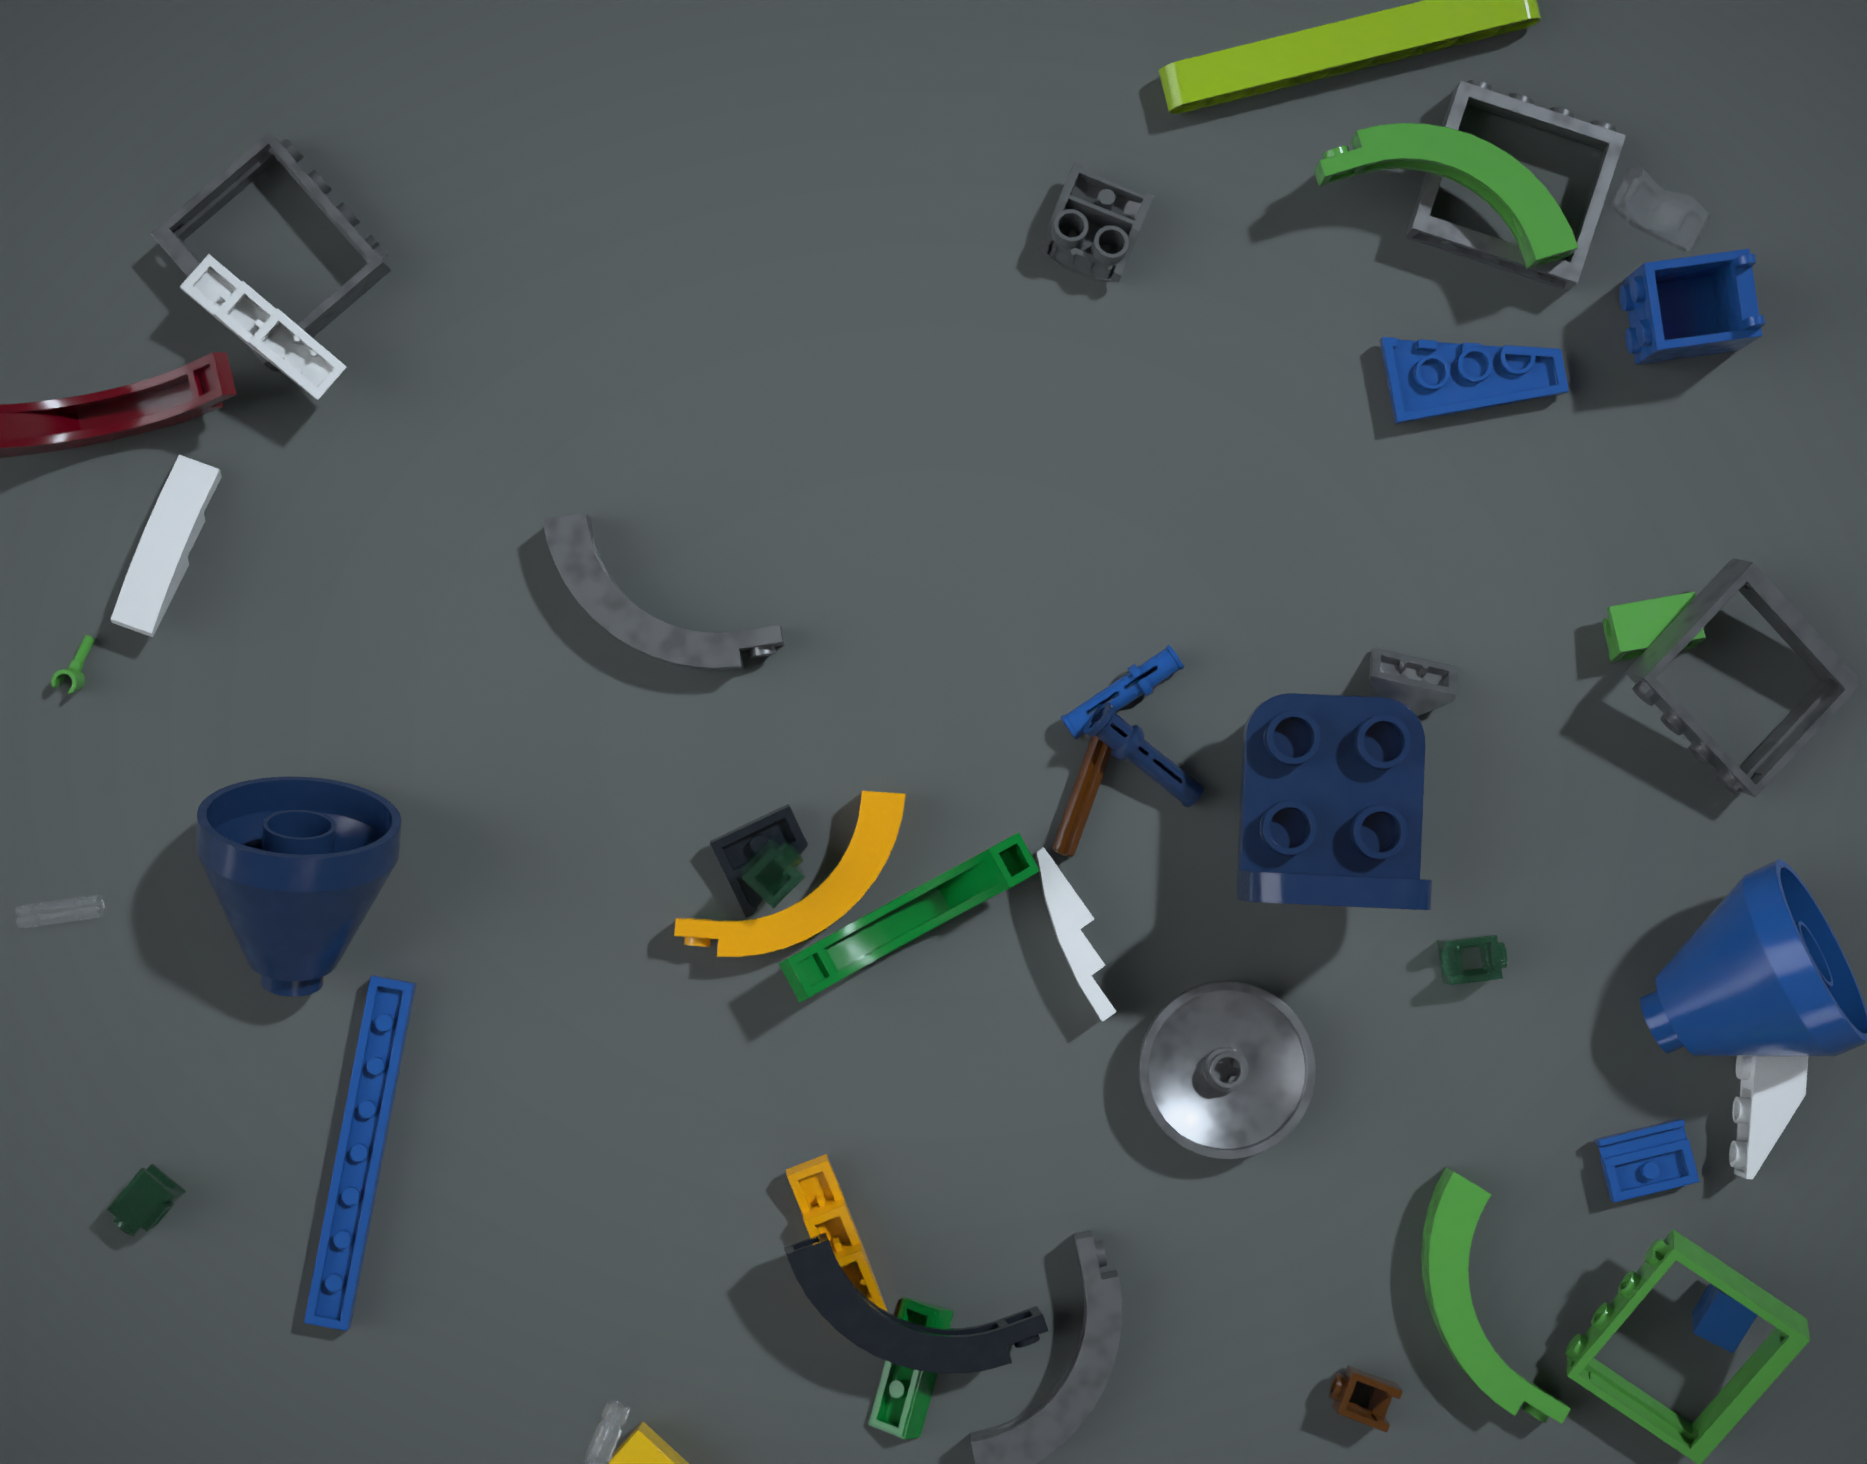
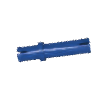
(1164, 663)

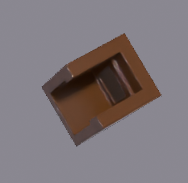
(1376, 1408)

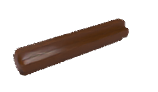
(1082, 798)

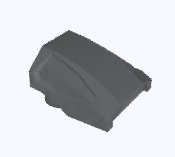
(1105, 223)

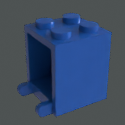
(1691, 307)

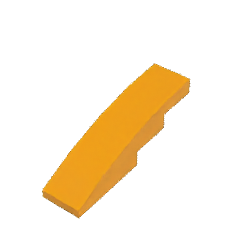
(828, 1213)

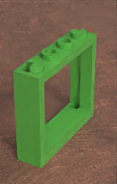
(1735, 1398)

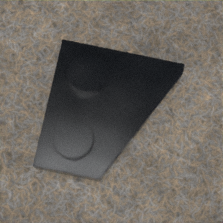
(743, 843)

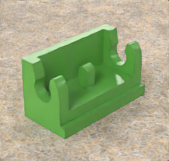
(1638, 624)

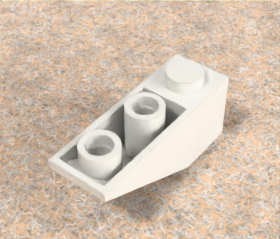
(1767, 1101)

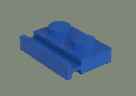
(1647, 1160)

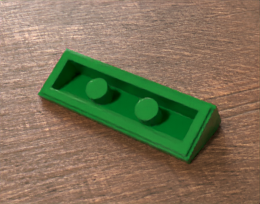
(903, 1391)

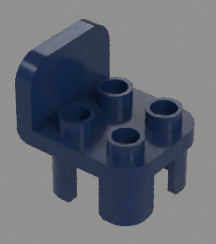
(1332, 803)

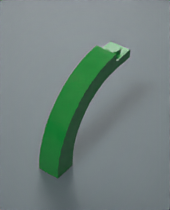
(909, 916)

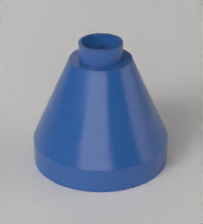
(1759, 978)

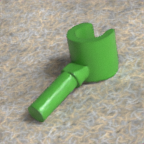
(75, 667)

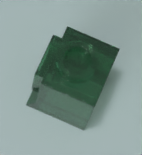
(1492, 957)
(144, 1200)

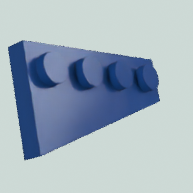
(1453, 378)

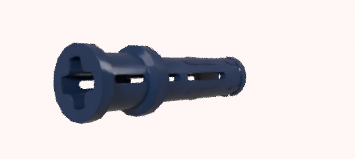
(1129, 744)

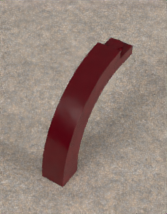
(117, 411)

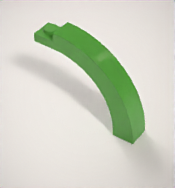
(1470, 161)
(1445, 1276)

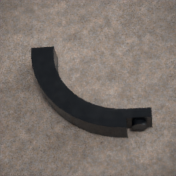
(895, 1338)

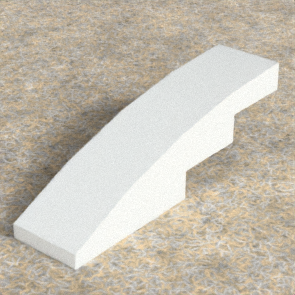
(263, 327)
(165, 546)
(1068, 917)

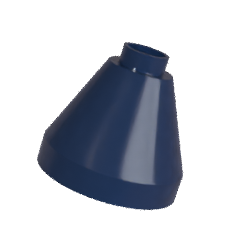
(296, 870)

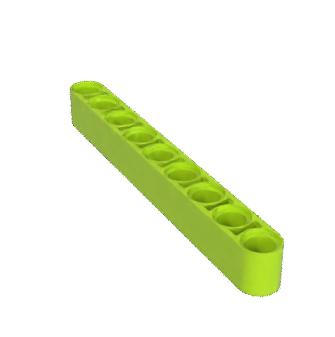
(1338, 49)

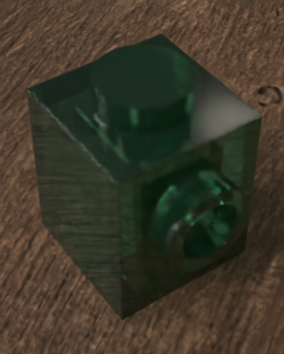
(774, 872)

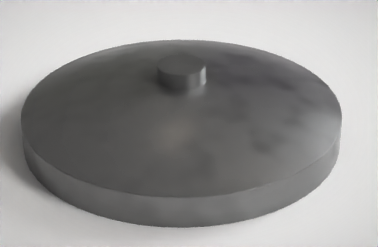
(1227, 1070)

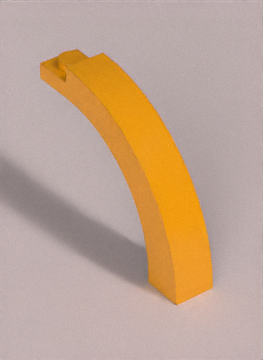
(854, 875)

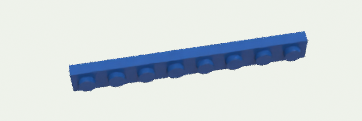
(360, 1153)

